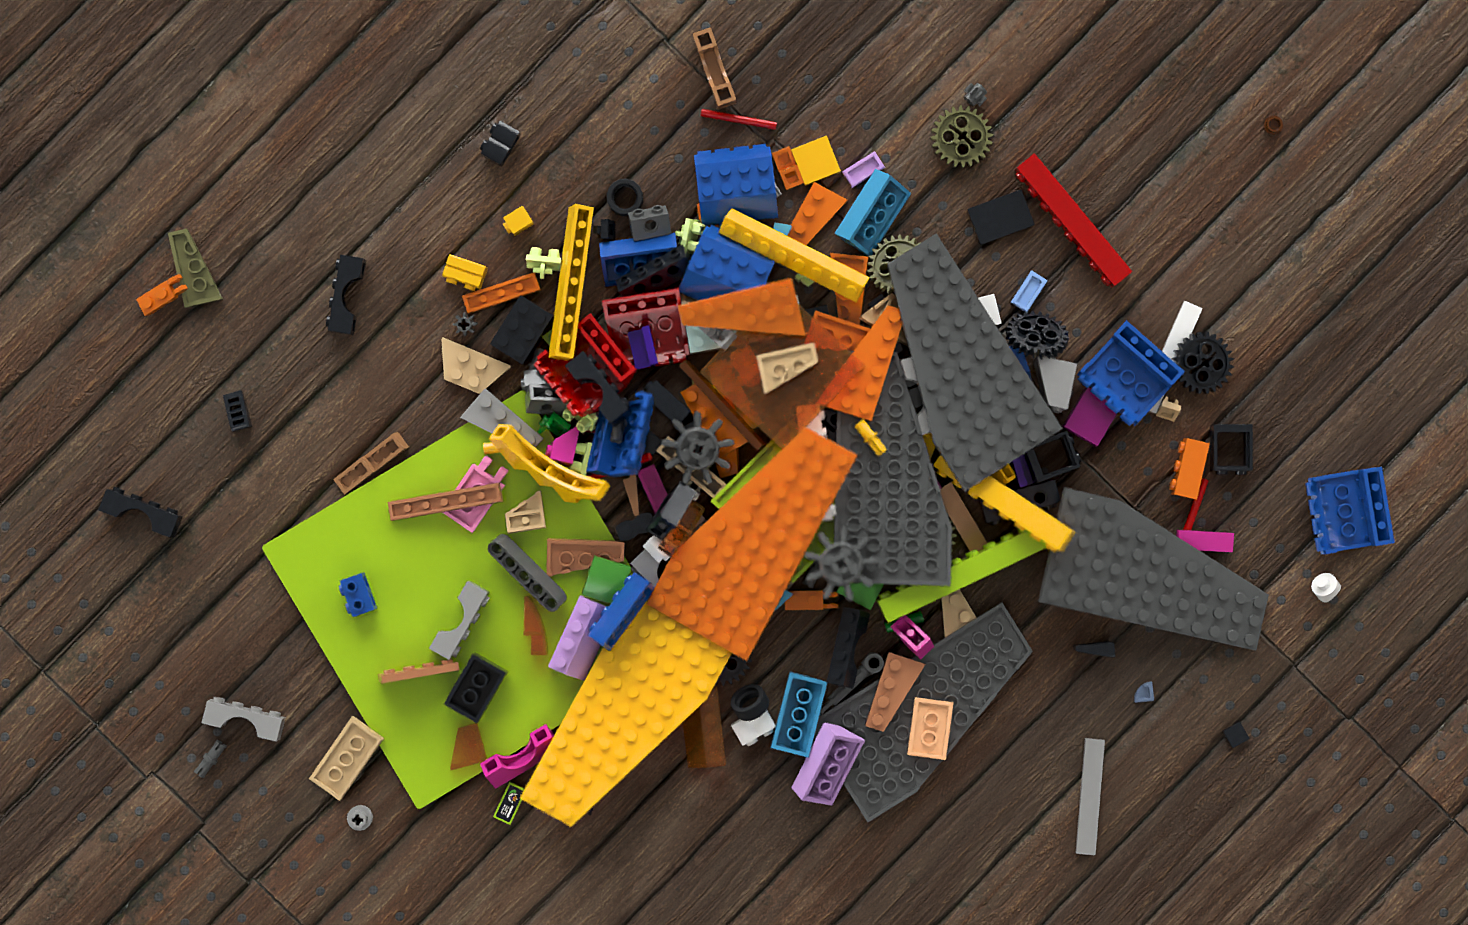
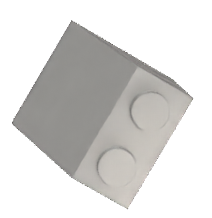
(1055, 382)

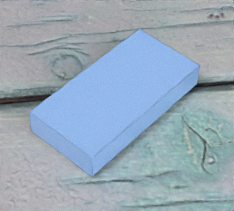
(1028, 291)

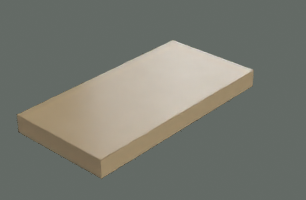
(346, 758)

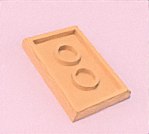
(930, 728)

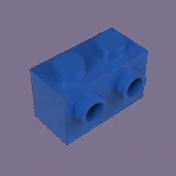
(357, 594)

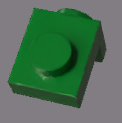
(555, 424)

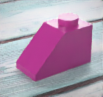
(563, 448)
(912, 636)

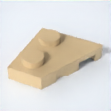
(527, 515)
(955, 612)

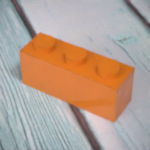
(1189, 468)

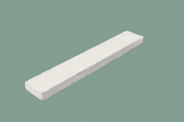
(1181, 328)

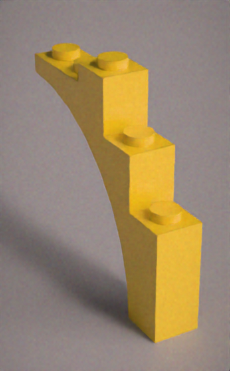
(545, 471)

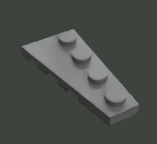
(489, 412)

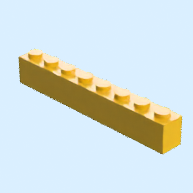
(793, 255)
(571, 282)
(1015, 507)

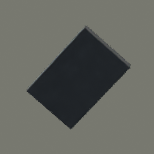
(1000, 217)

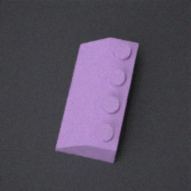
(577, 649)
(827, 764)

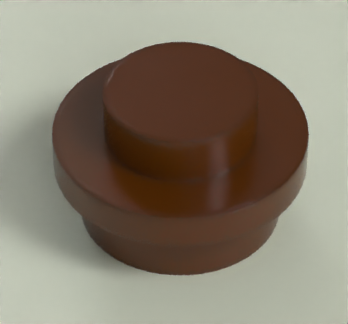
(1273, 125)

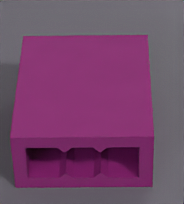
(1089, 418)

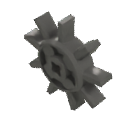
(708, 451)
(829, 568)

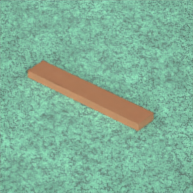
(445, 501)

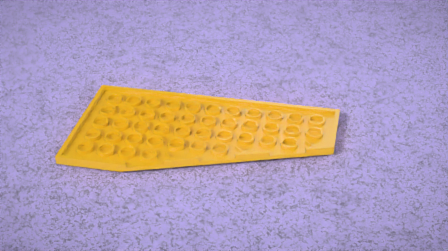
(624, 711)

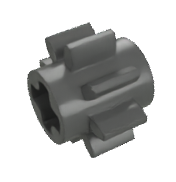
(975, 94)
(461, 327)

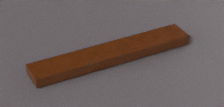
(722, 405)

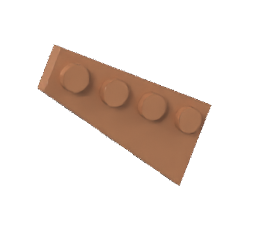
(577, 554)
(412, 672)
(894, 684)

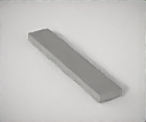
(1090, 796)

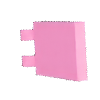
(476, 476)

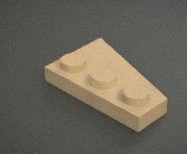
(785, 364)

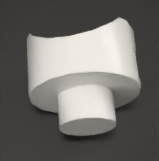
(1325, 587)

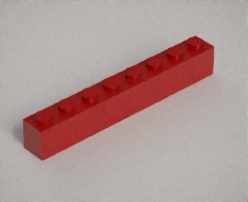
(1072, 220)

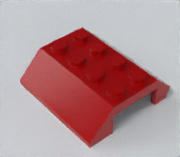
(652, 309)
(586, 398)

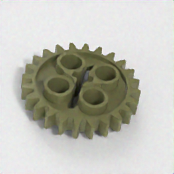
(973, 124)
(877, 265)

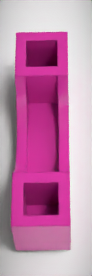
(502, 769)

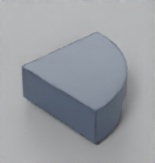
(1144, 693)

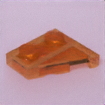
(468, 747)

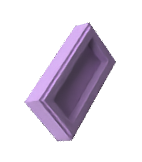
(863, 169)

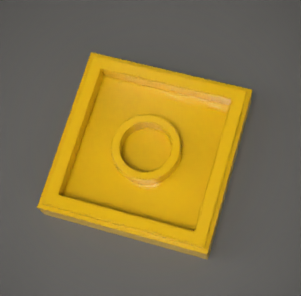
(815, 160)

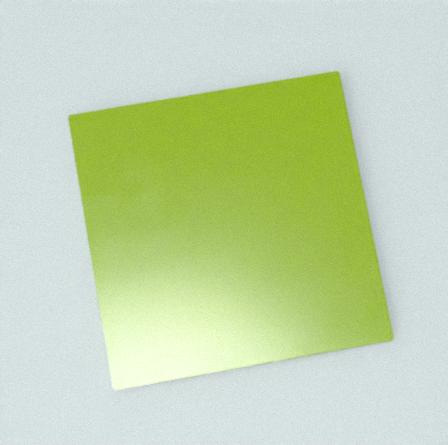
(416, 579)

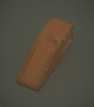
(677, 537)
(535, 628)

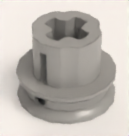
(364, 812)

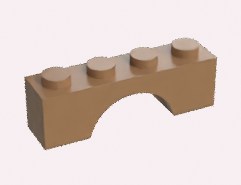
(714, 68)

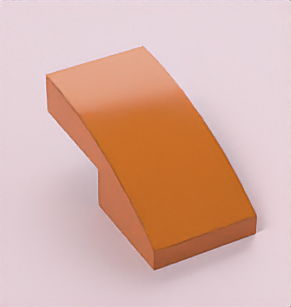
(787, 167)

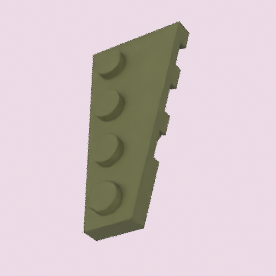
(193, 270)

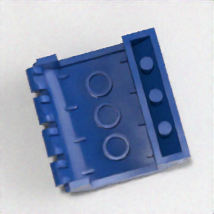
(737, 181)
(723, 267)
(1130, 374)
(621, 458)
(1349, 510)

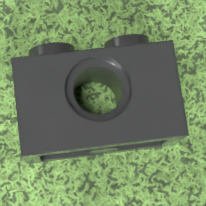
(658, 227)
(543, 400)

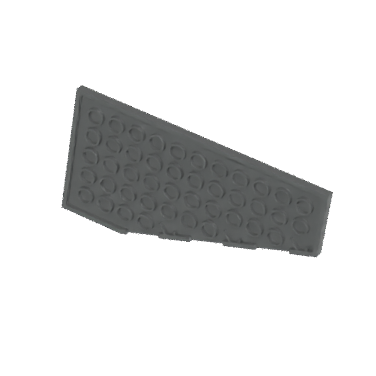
(968, 377)
(894, 494)
(1147, 576)
(960, 669)

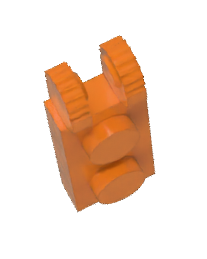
(160, 295)
(809, 600)

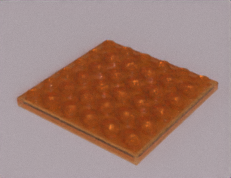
(796, 402)

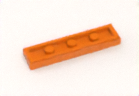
(501, 293)

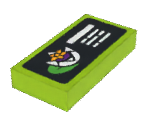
(509, 803)

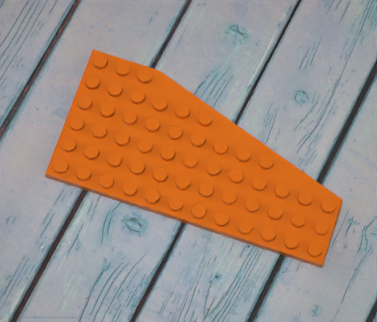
(748, 551)

